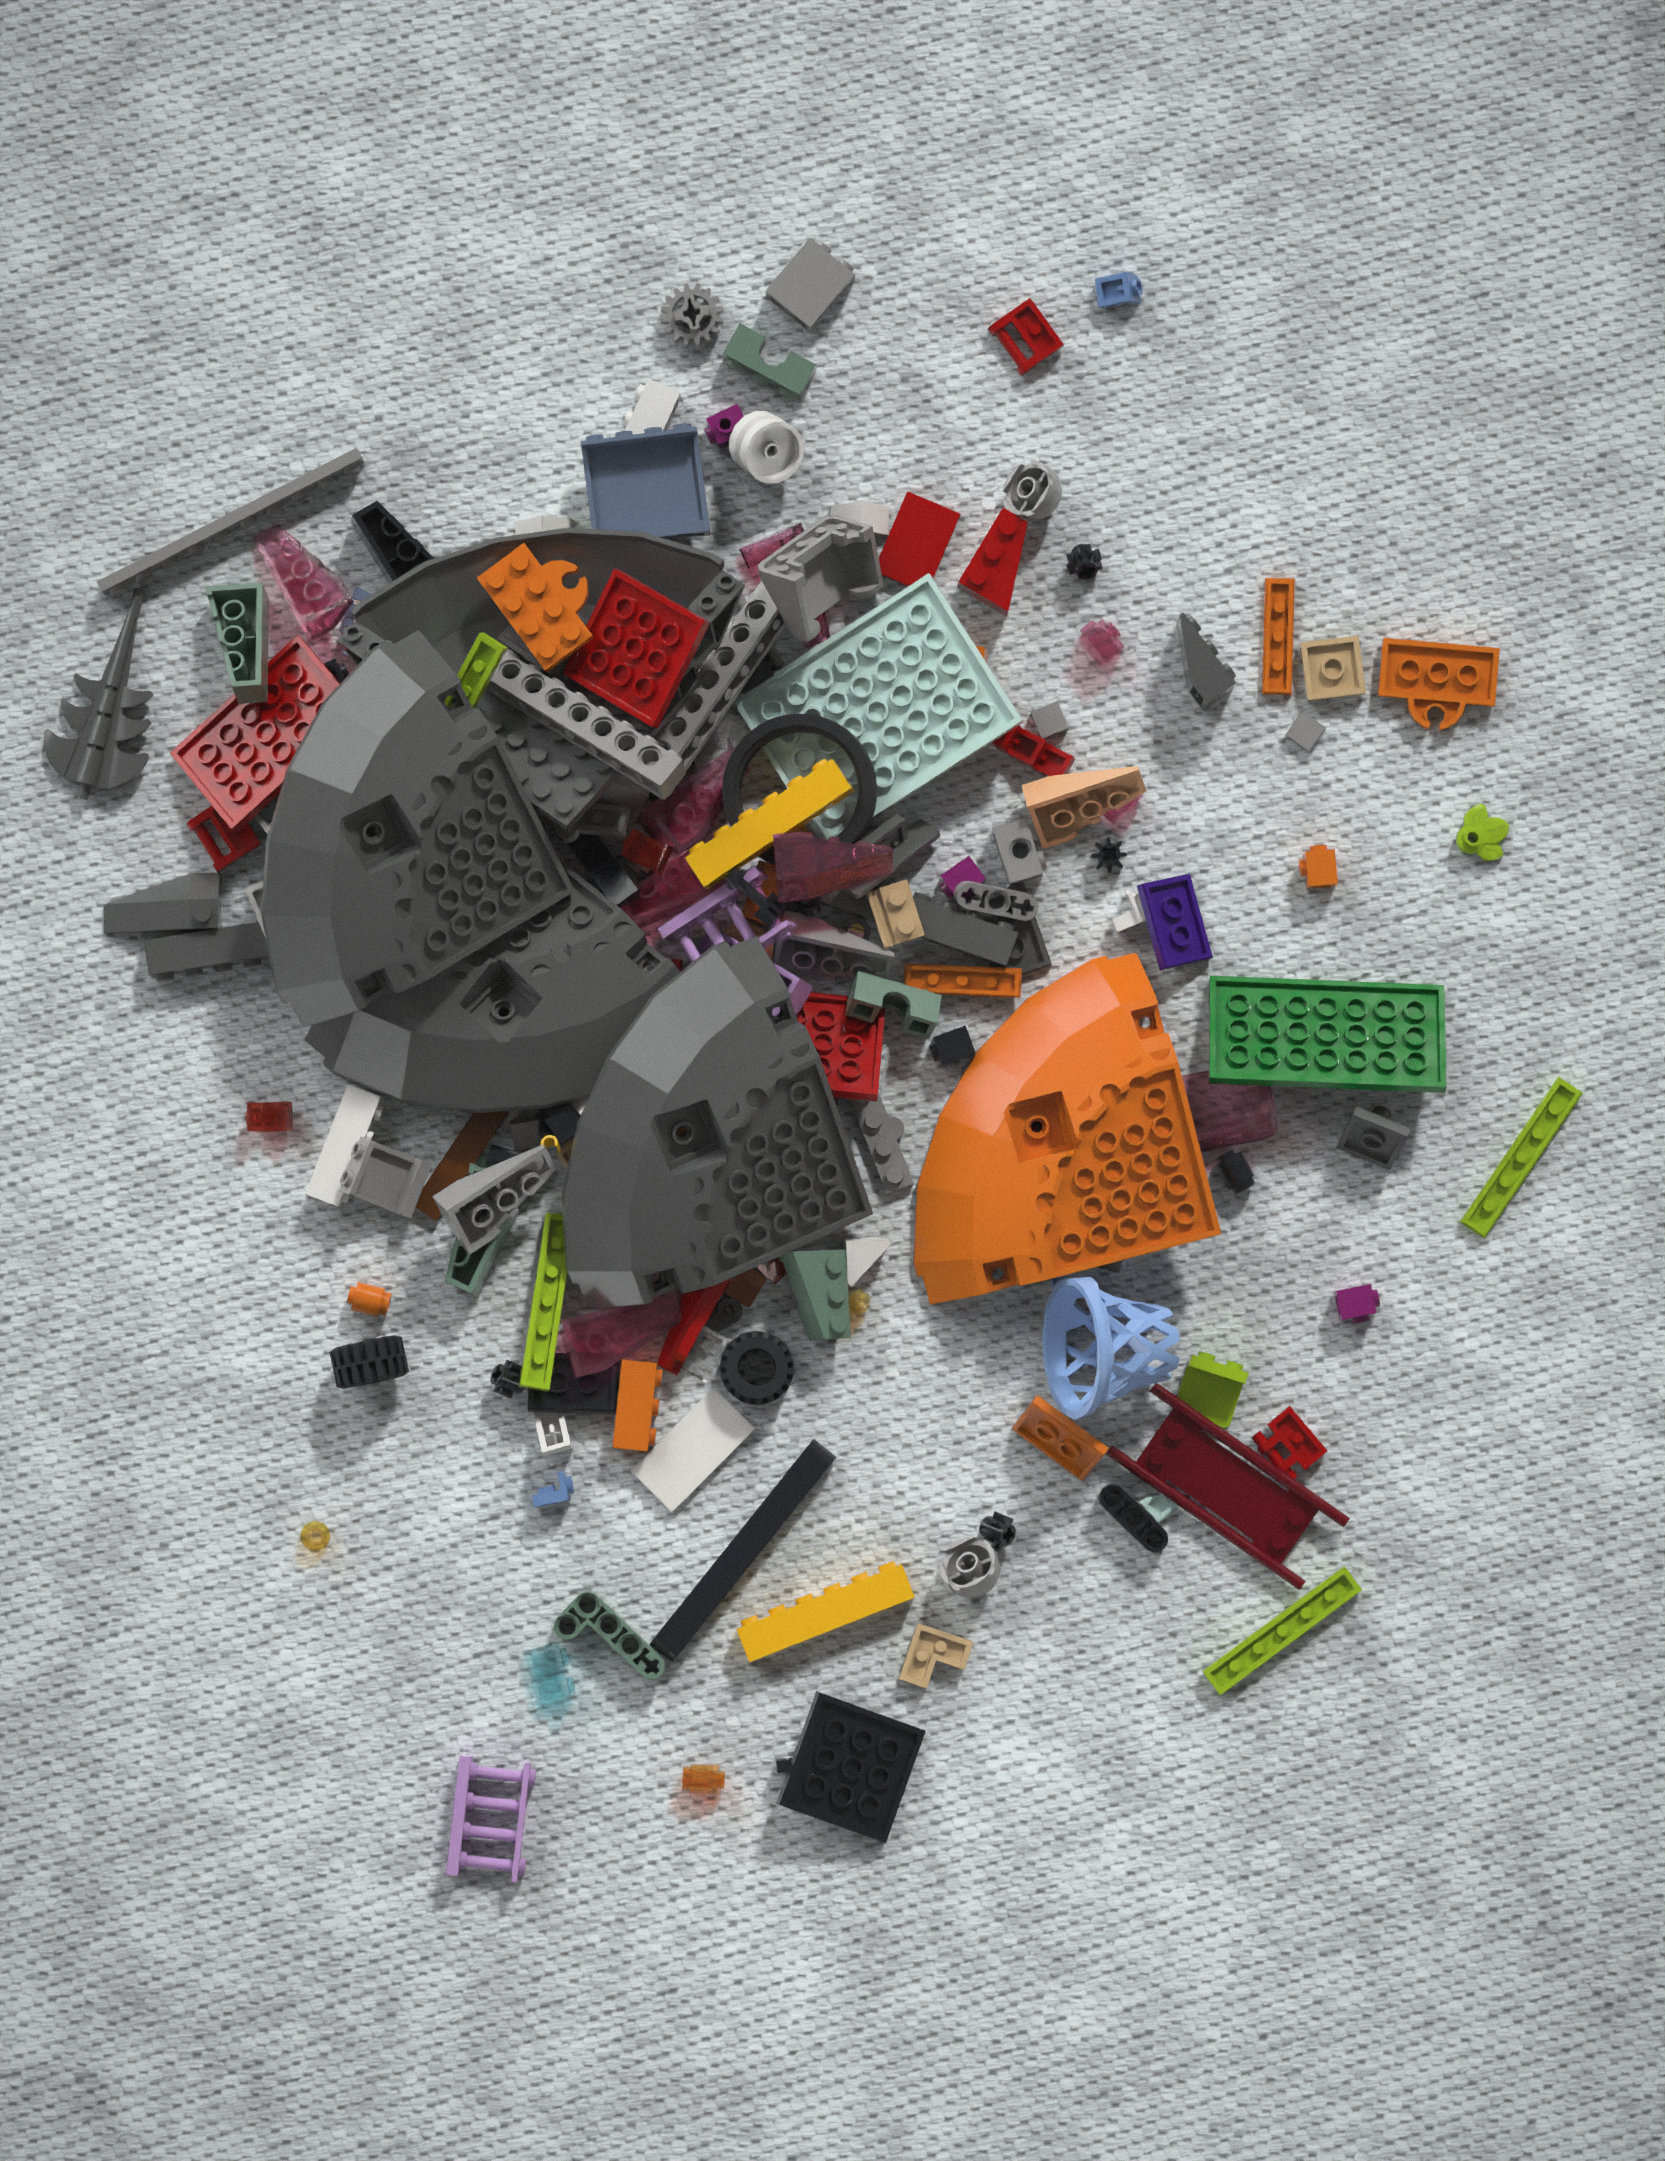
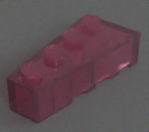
(669, 892)

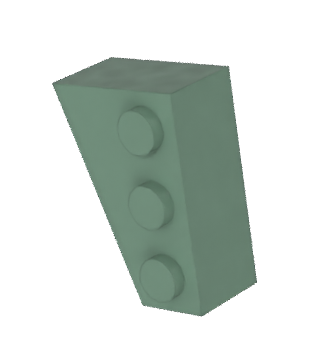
(821, 1292)

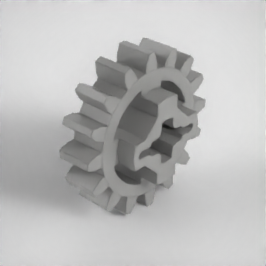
(680, 317)

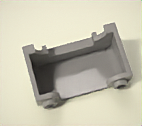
(819, 570)

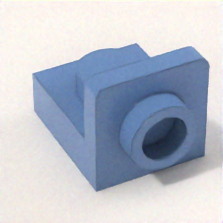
(1118, 289)
(549, 1495)

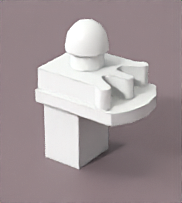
(1131, 918)

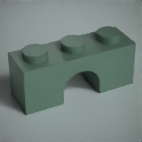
(789, 377)
(915, 1006)

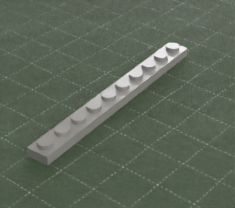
(220, 529)

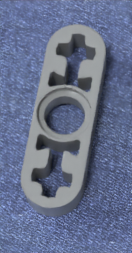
(1018, 897)

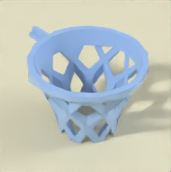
(1064, 1315)

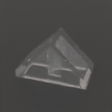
(705, 1354)

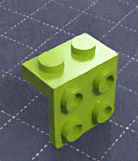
(1212, 1387)

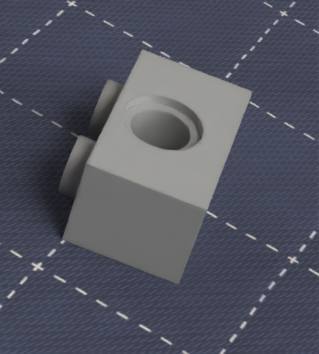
(1017, 869)

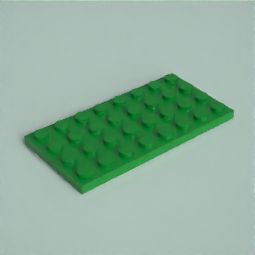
(1327, 1034)

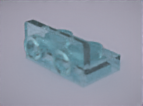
(549, 1676)

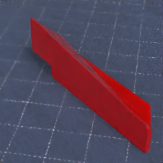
(696, 1310)

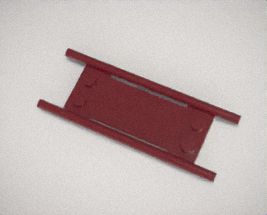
(1227, 1485)

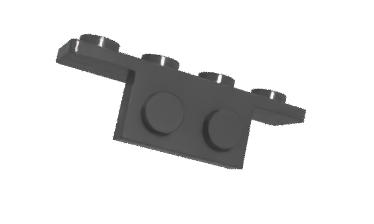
(904, 842)

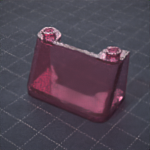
(1229, 1113)

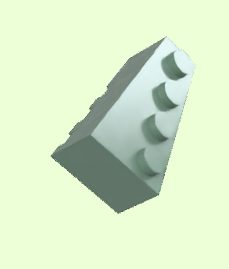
(243, 632)
(471, 1270)

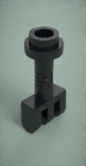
(769, 907)

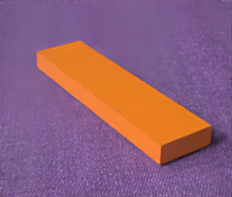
(1278, 636)
(965, 980)

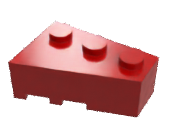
(995, 564)

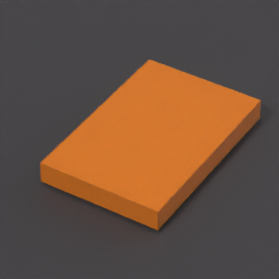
(1059, 1438)

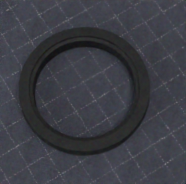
(803, 723)

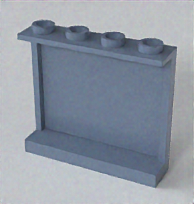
(647, 482)

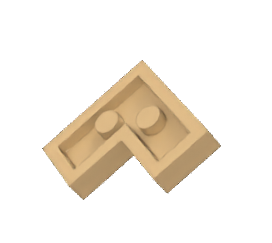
(931, 1646)

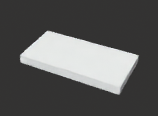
(692, 1449)

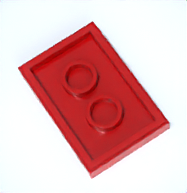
(917, 540)

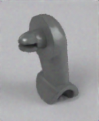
(725, 1314)

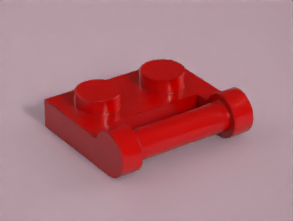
(1033, 330)
(238, 843)

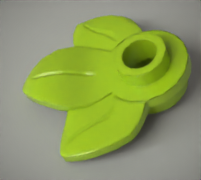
(1485, 830)

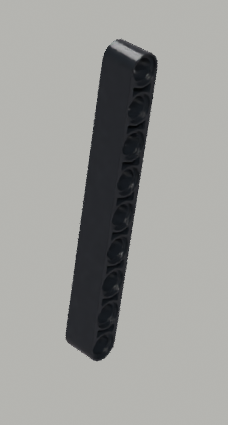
(742, 1550)

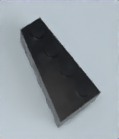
(388, 541)

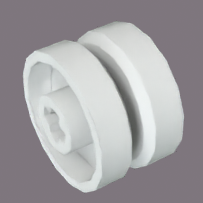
(766, 447)

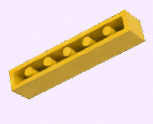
(780, 814)
(826, 1612)

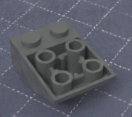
(1203, 672)

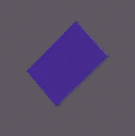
(1174, 922)

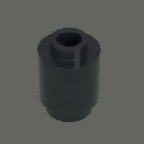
(1235, 1171)

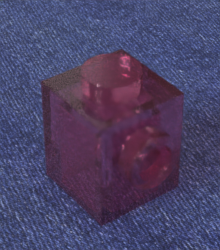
(1101, 641)

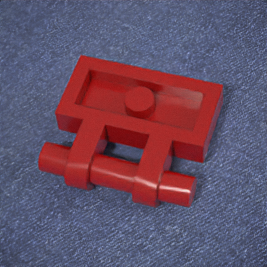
(1296, 1438)

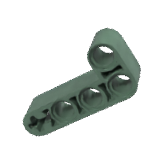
(613, 1639)

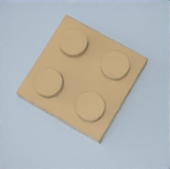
(1332, 668)

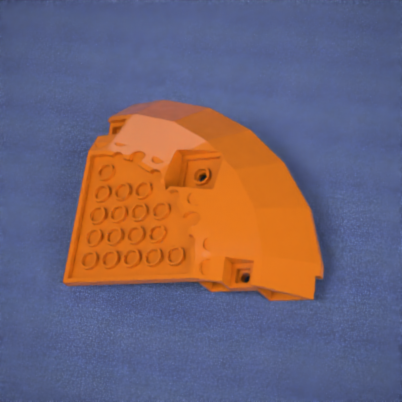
(1103, 1175)

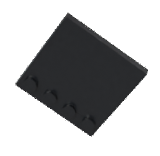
(851, 1767)

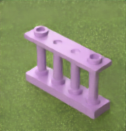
(724, 898)
(466, 1801)

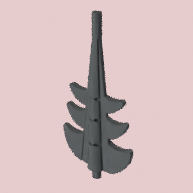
(94, 755)

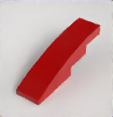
(1034, 752)

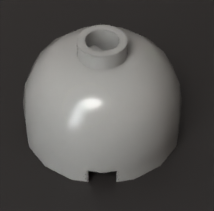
(1032, 491)
(970, 1567)

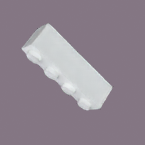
(653, 408)
(352, 1121)

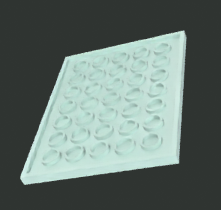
(901, 685)

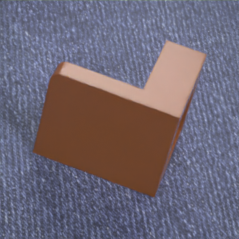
(746, 1287)

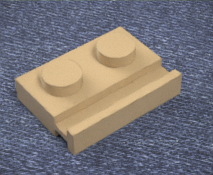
(895, 914)

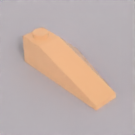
(1071, 801)

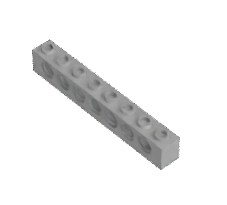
(723, 676)
(656, 778)

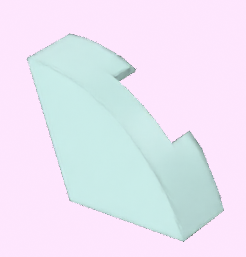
(1158, 1507)

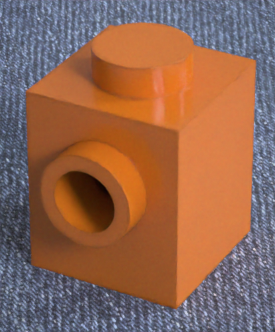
(1319, 867)

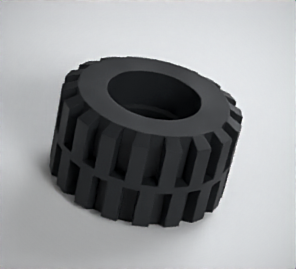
(738, 1349)
(369, 1361)

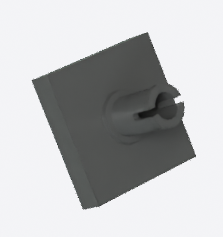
(1373, 1136)

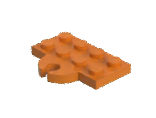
(539, 604)
(1438, 677)

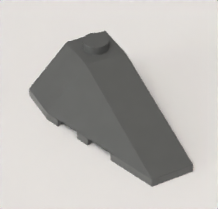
(178, 905)

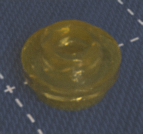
(859, 1302)
(305, 1535)

